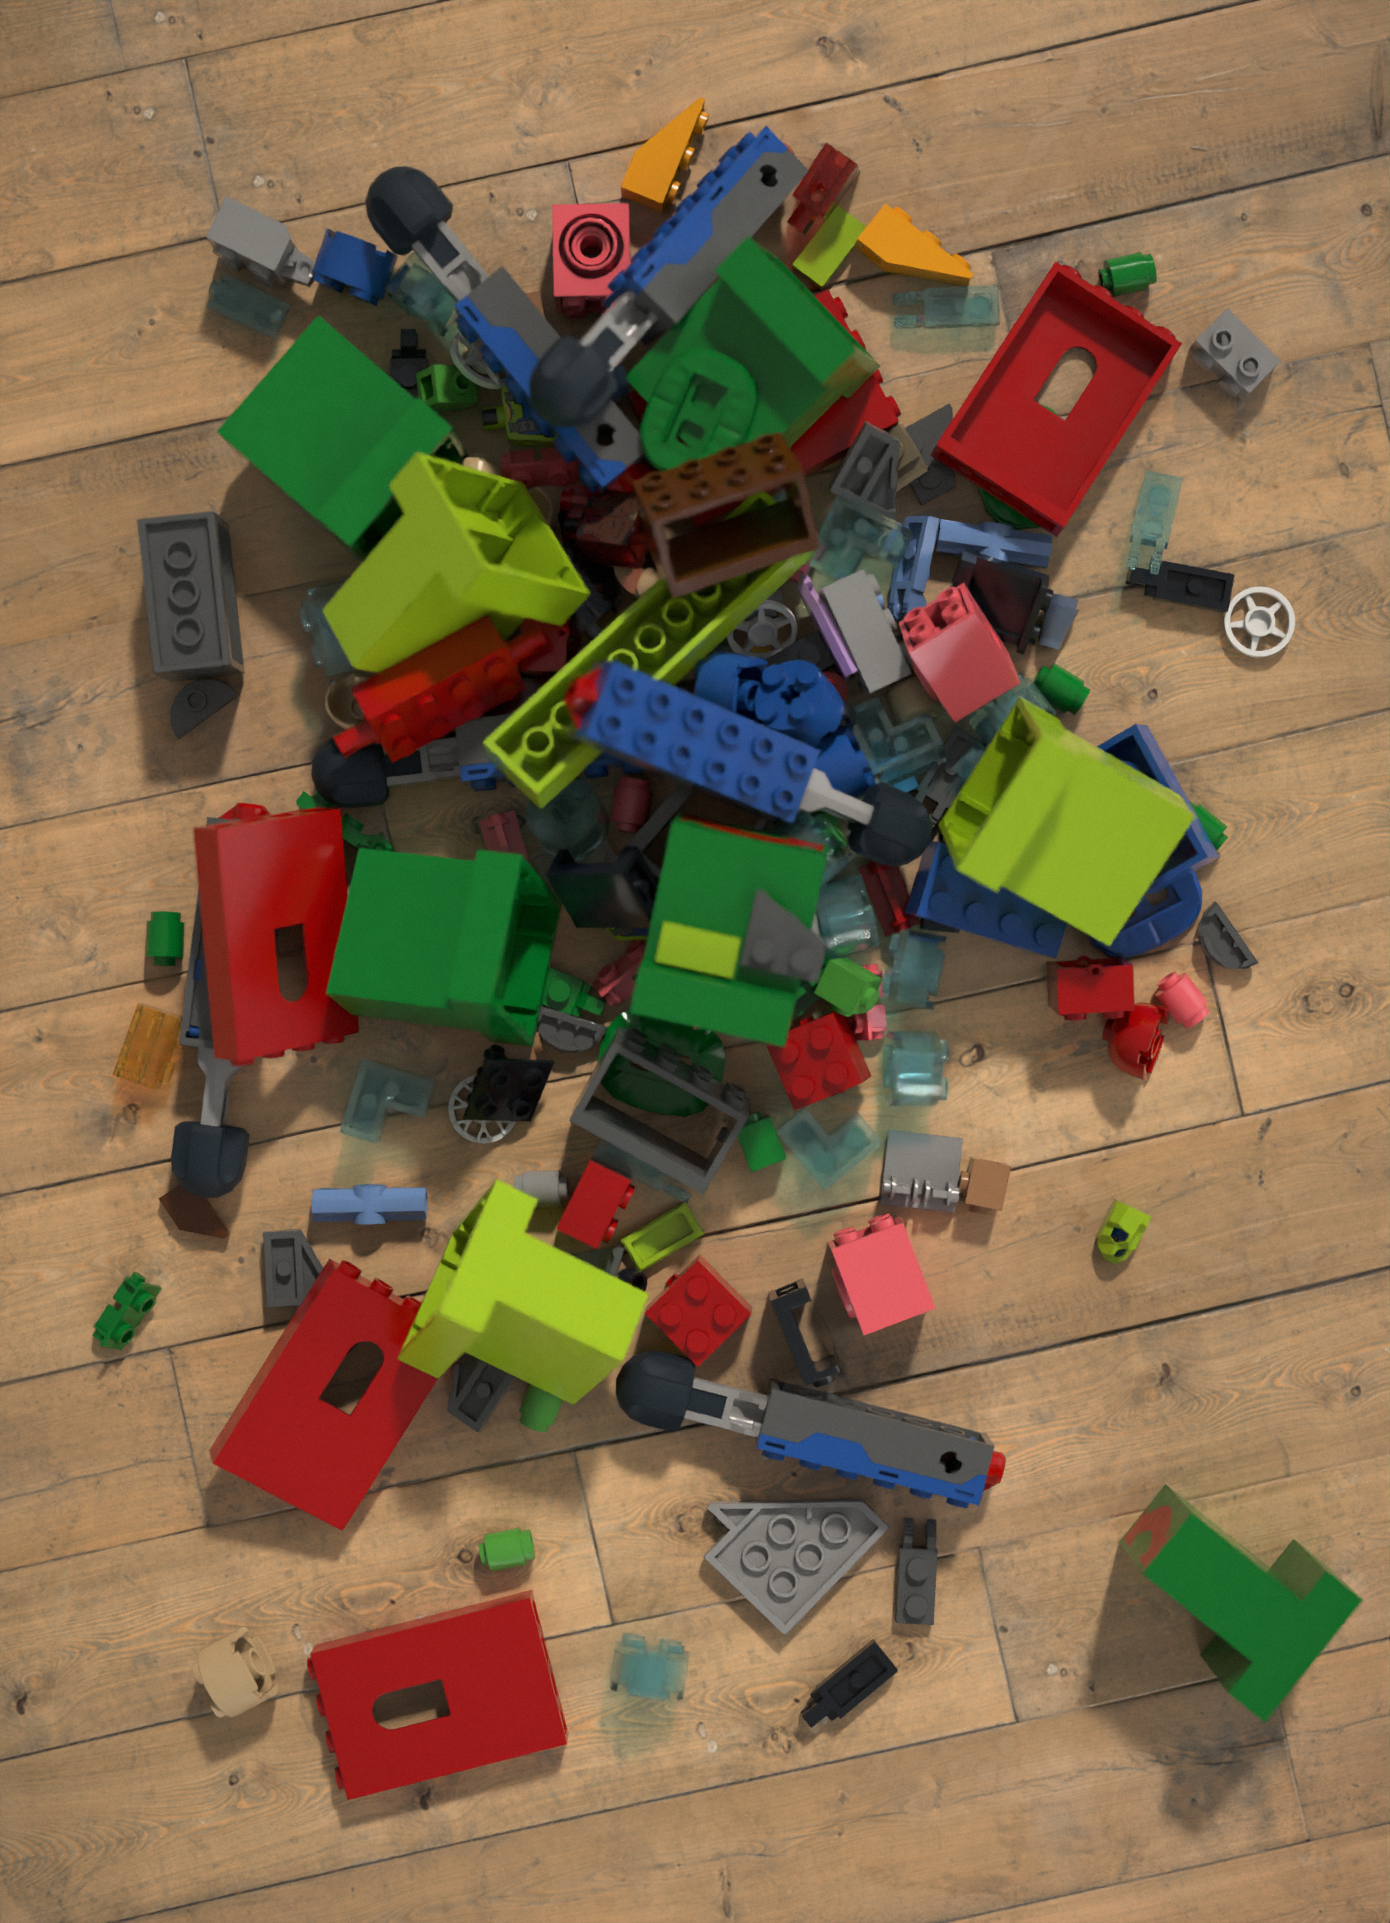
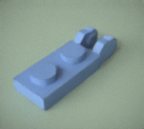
(913, 571)

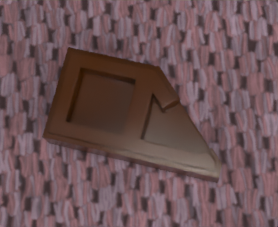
(193, 1213)

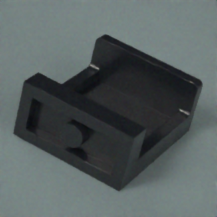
(1006, 595)
(605, 893)
(783, 1301)

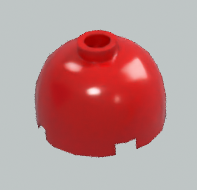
(1136, 1039)

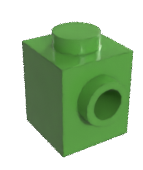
(446, 388)
(848, 987)

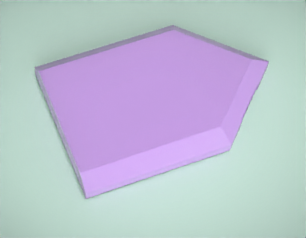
(827, 628)

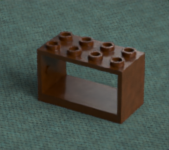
(736, 543)

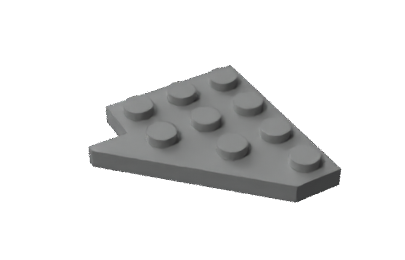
(791, 1550)

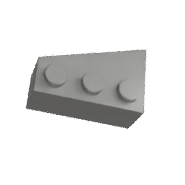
(867, 630)

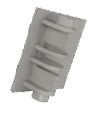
(921, 1171)

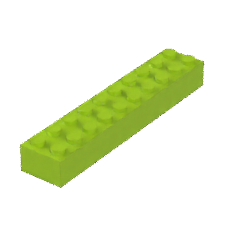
(653, 637)

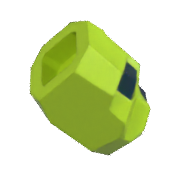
(1121, 1231)

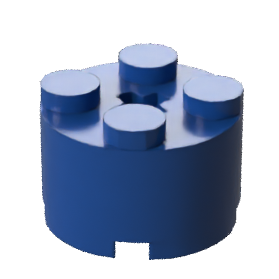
(355, 265)
(730, 682)
(798, 702)
(844, 764)

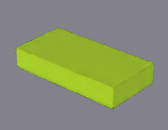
(829, 247)
(698, 949)
(662, 1236)

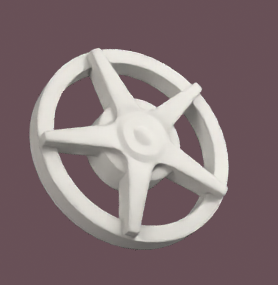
(476, 362)
(1259, 622)
(763, 631)

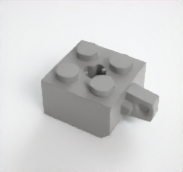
(258, 245)

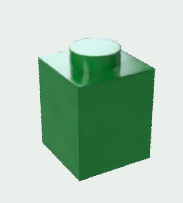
(760, 1142)

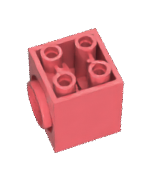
(585, 229)
(957, 652)
(879, 1274)

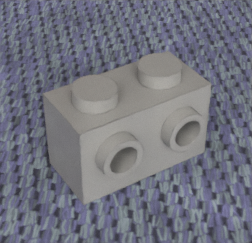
(1233, 355)

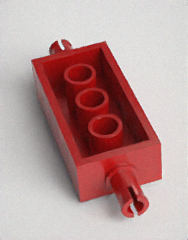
(439, 689)

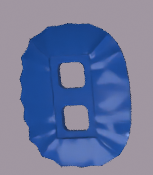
(1159, 923)

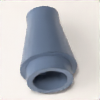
(1057, 620)

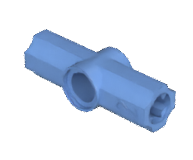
(995, 541)
(369, 1204)

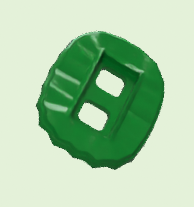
(673, 404)
(645, 1088)

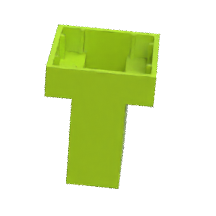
(455, 555)
(1062, 823)
(521, 1304)

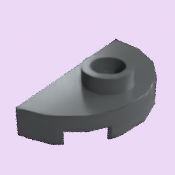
(197, 703)
(1221, 940)
(568, 1032)

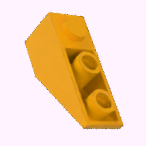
(659, 161)
(904, 250)

